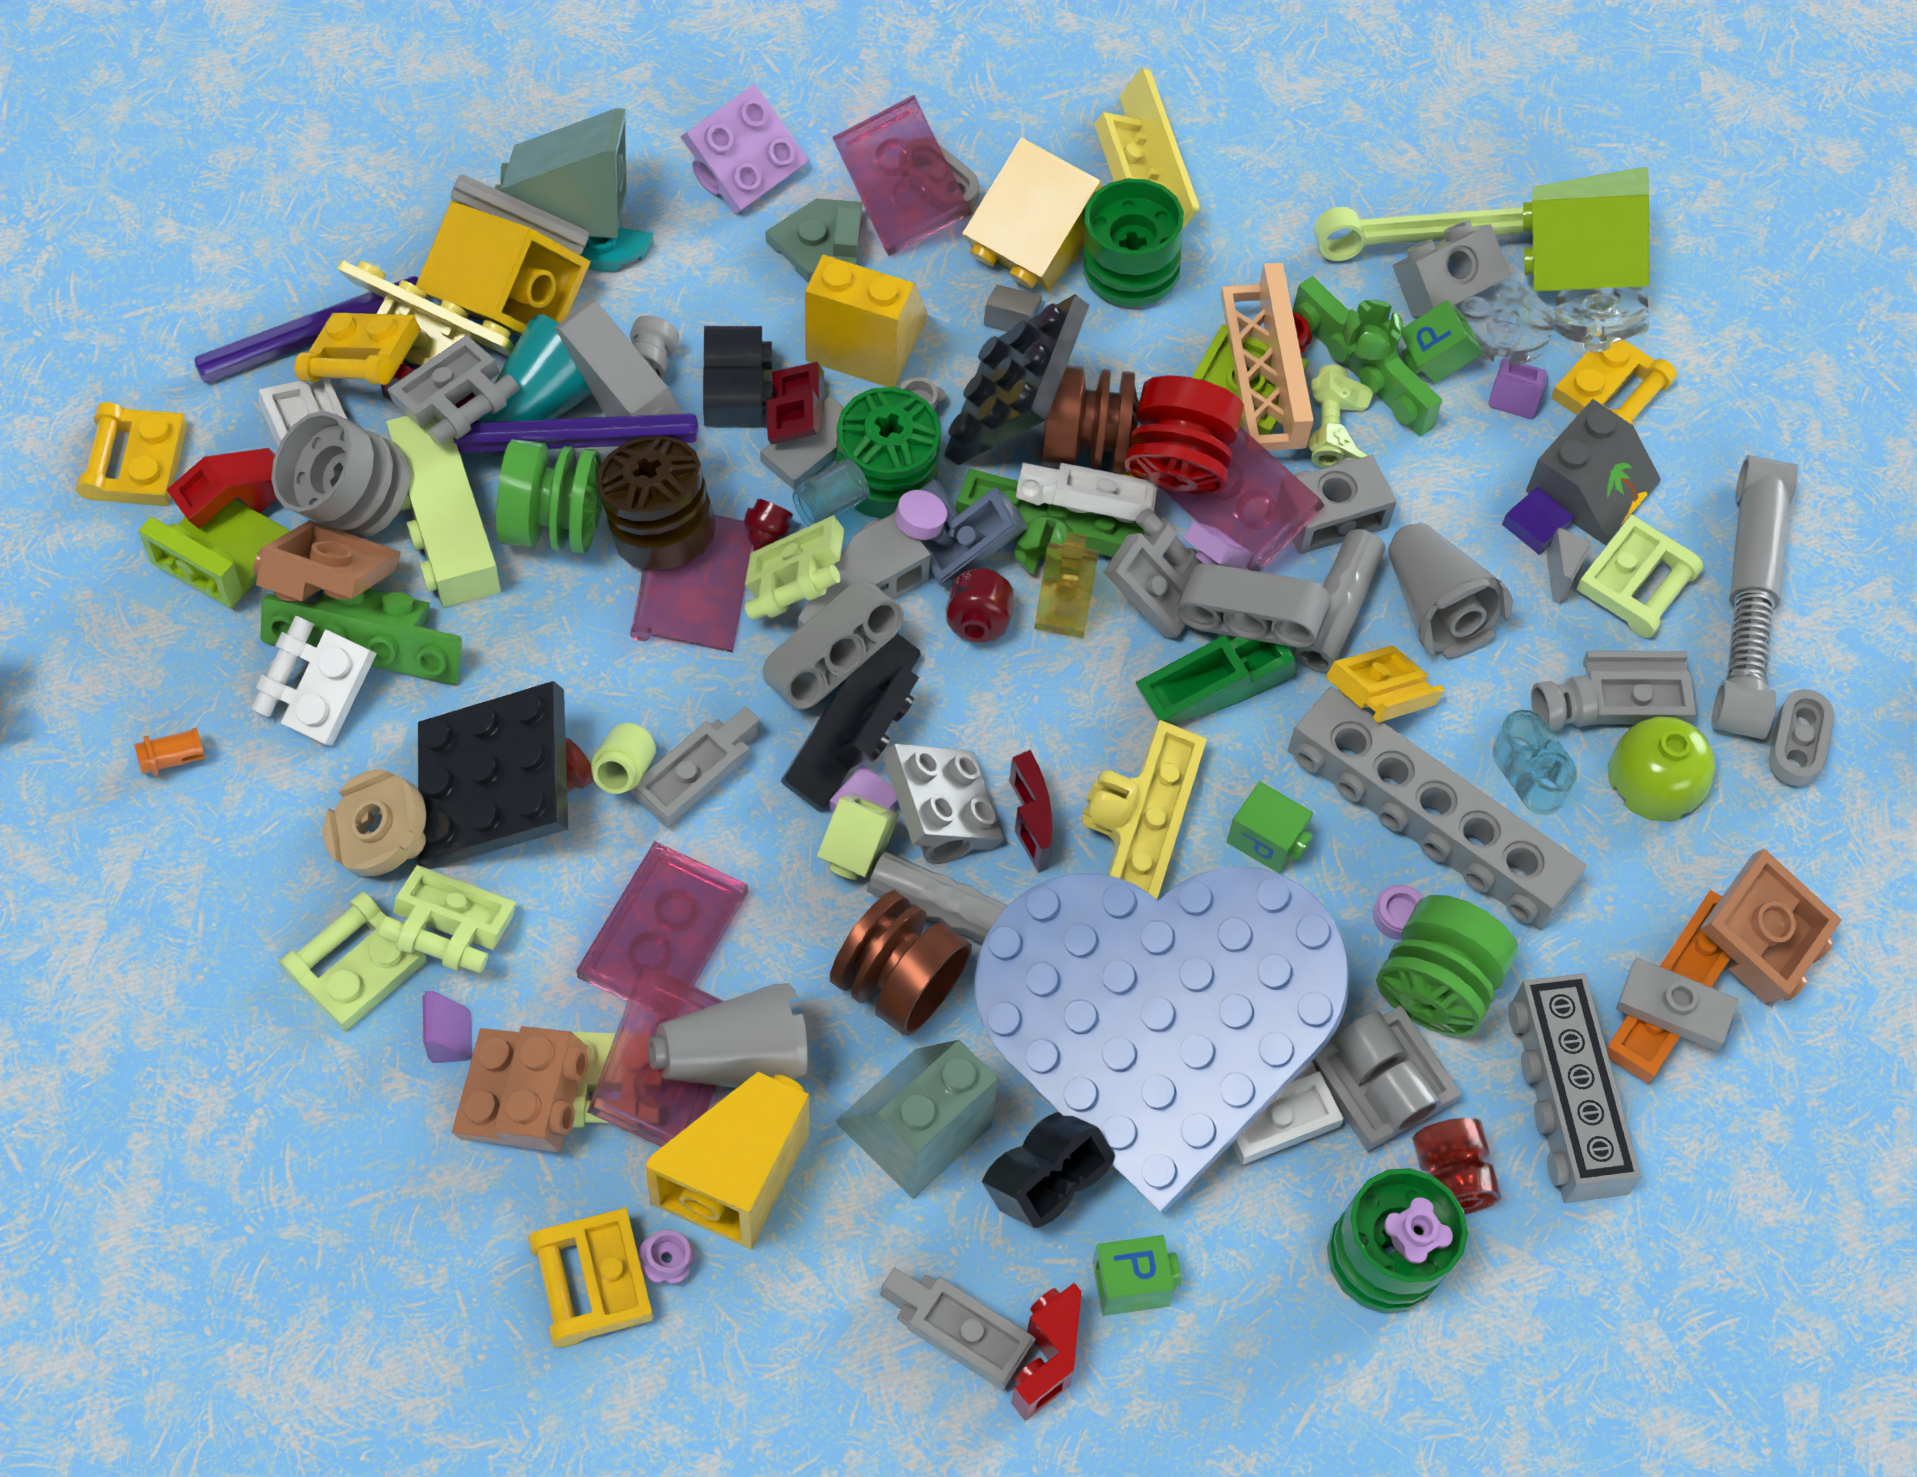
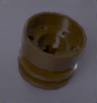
(656, 502)

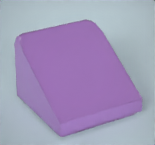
(1518, 388)
(446, 1029)

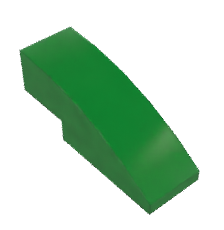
(1215, 678)

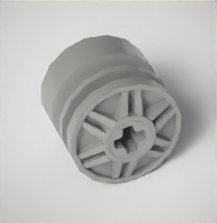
(340, 474)

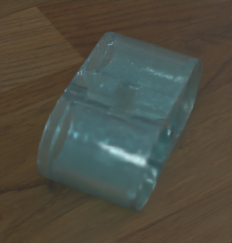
(831, 492)
(1539, 760)

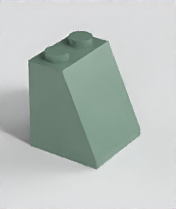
(574, 173)
(924, 1113)

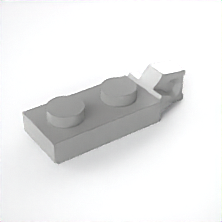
(696, 766)
(959, 1326)

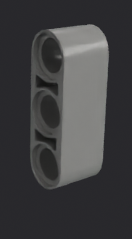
(1253, 605)
(833, 644)

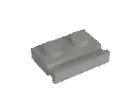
(1640, 685)

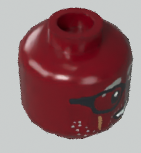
(980, 605)

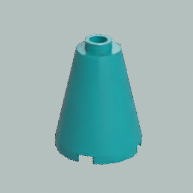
(545, 375)

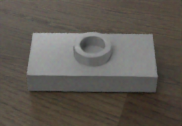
(1677, 1004)

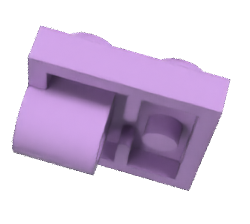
(743, 150)

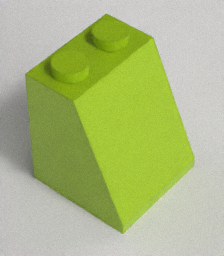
(1589, 232)

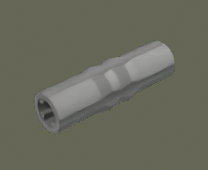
(1347, 587)
(942, 898)

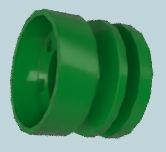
(1133, 242)
(893, 442)
(1359, 1240)

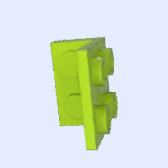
(216, 556)

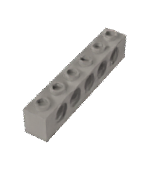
(1464, 809)

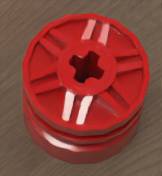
(1184, 434)

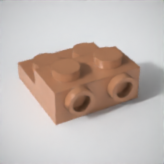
(324, 559)
(1771, 928)
(521, 1088)

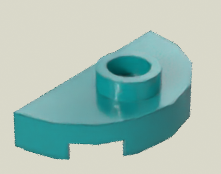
(610, 253)

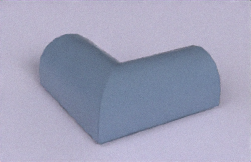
(971, 535)

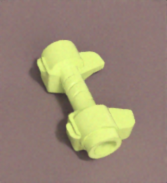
(1335, 392)

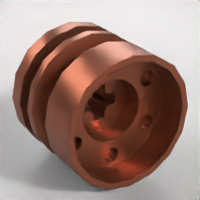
(1090, 420)
(892, 957)

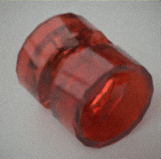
(1455, 1156)

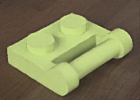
(1626, 566)
(362, 975)

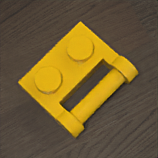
(359, 348)
(1604, 375)
(148, 460)
(609, 1271)

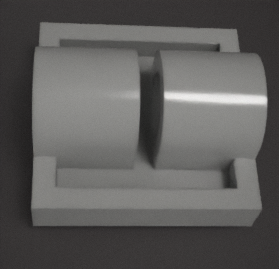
(942, 801)
(1384, 1076)

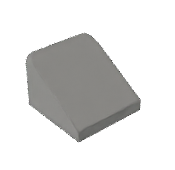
(1009, 306)
(1565, 560)

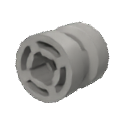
(654, 341)
(1566, 703)

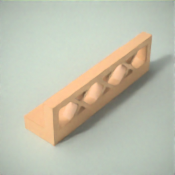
(1283, 353)

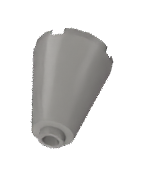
(1446, 592)
(733, 1040)

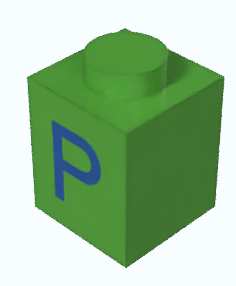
(1439, 342)
(1271, 828)
(1135, 1275)

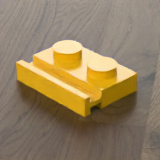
(1384, 682)

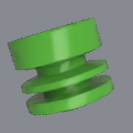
(543, 496)
(1447, 965)

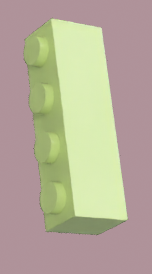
(445, 517)

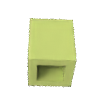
(857, 836)

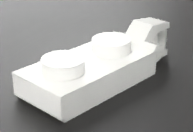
(1086, 490)

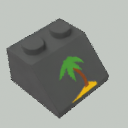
(1597, 471)

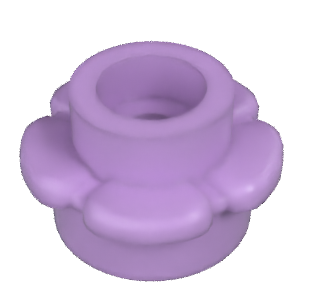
(669, 1243)

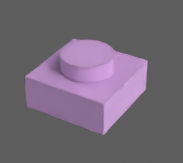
(1217, 547)

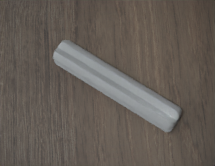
(492, 201)

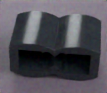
(734, 375)
(1045, 1172)

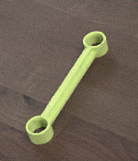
(1403, 228)

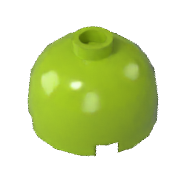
(1662, 768)

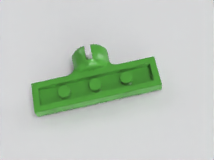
(1368, 347)
(1047, 522)

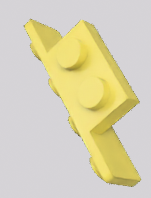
(1144, 143)
(439, 324)

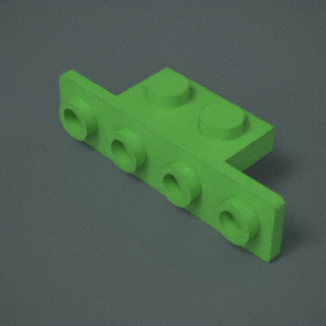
(378, 621)

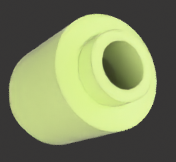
(623, 758)

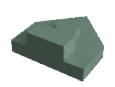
(818, 229)

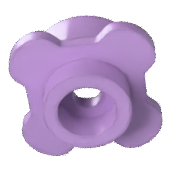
(1412, 1246)

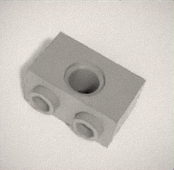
(1475, 267)
(1362, 502)

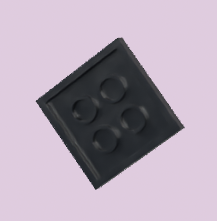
(1016, 380)
(493, 774)

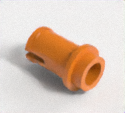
(169, 751)

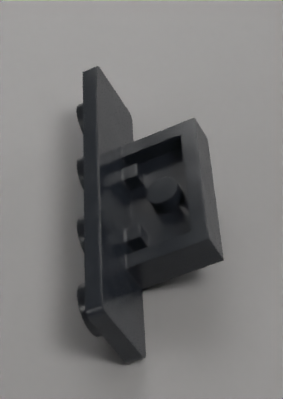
(855, 722)

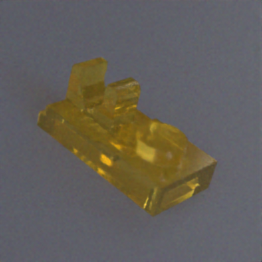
(1066, 587)

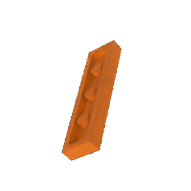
(1644, 1047)

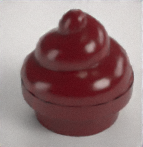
(767, 523)

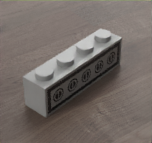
(1573, 1088)

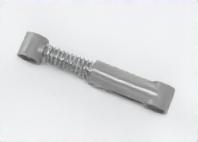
(1764, 493)

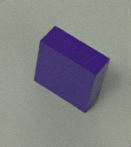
(1537, 519)

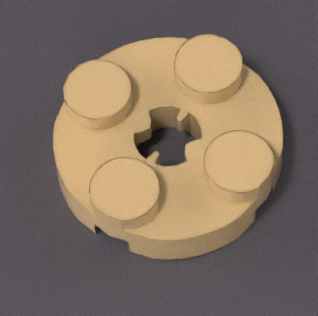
(396, 838)

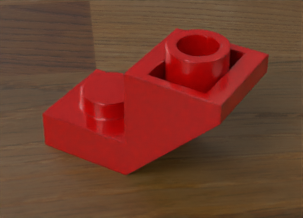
(220, 479)
(1055, 1333)

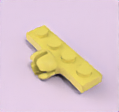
(1146, 810)

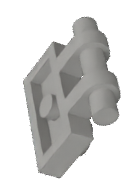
(446, 380)
(1148, 577)

